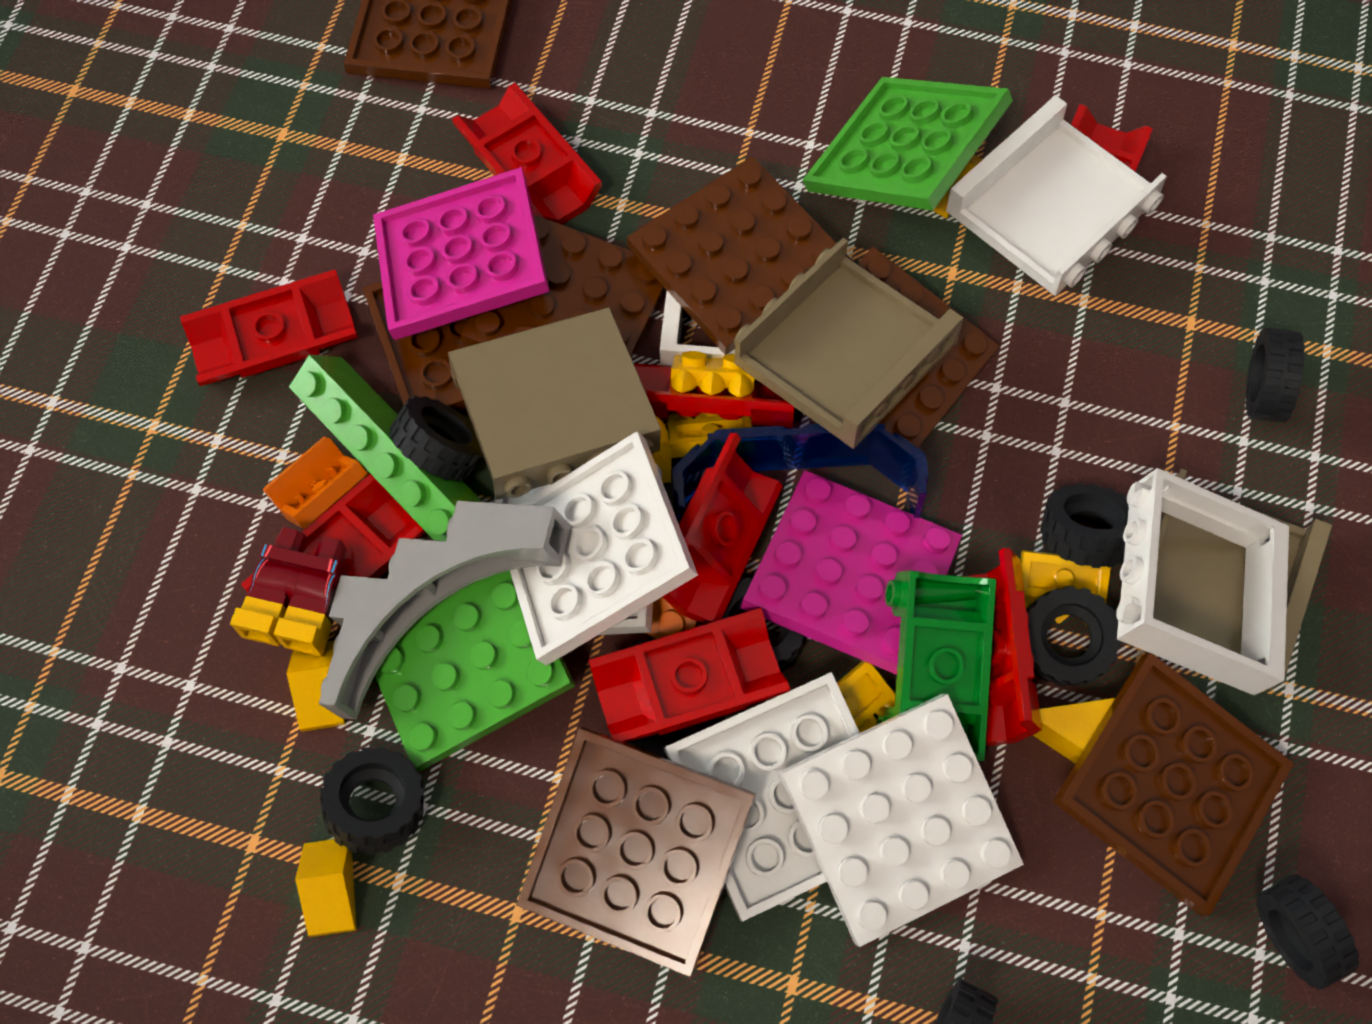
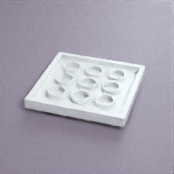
(617, 554)
(749, 751)
(901, 819)

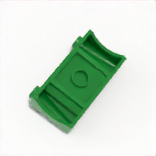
(944, 645)

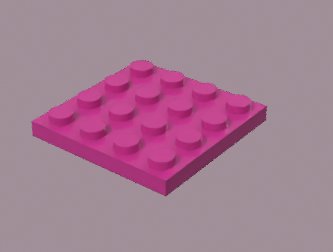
(459, 254)
(833, 567)

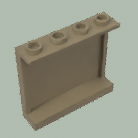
(843, 345)
(551, 399)
(1204, 580)

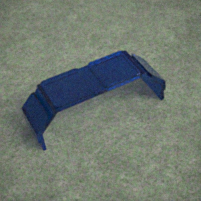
(805, 448)

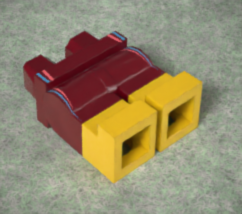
(292, 593)

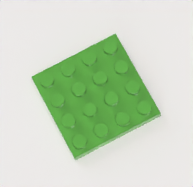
(908, 142)
(465, 672)

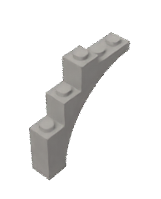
(422, 573)

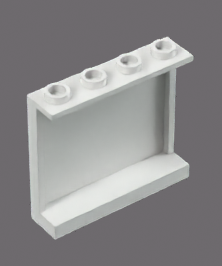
(1052, 199)

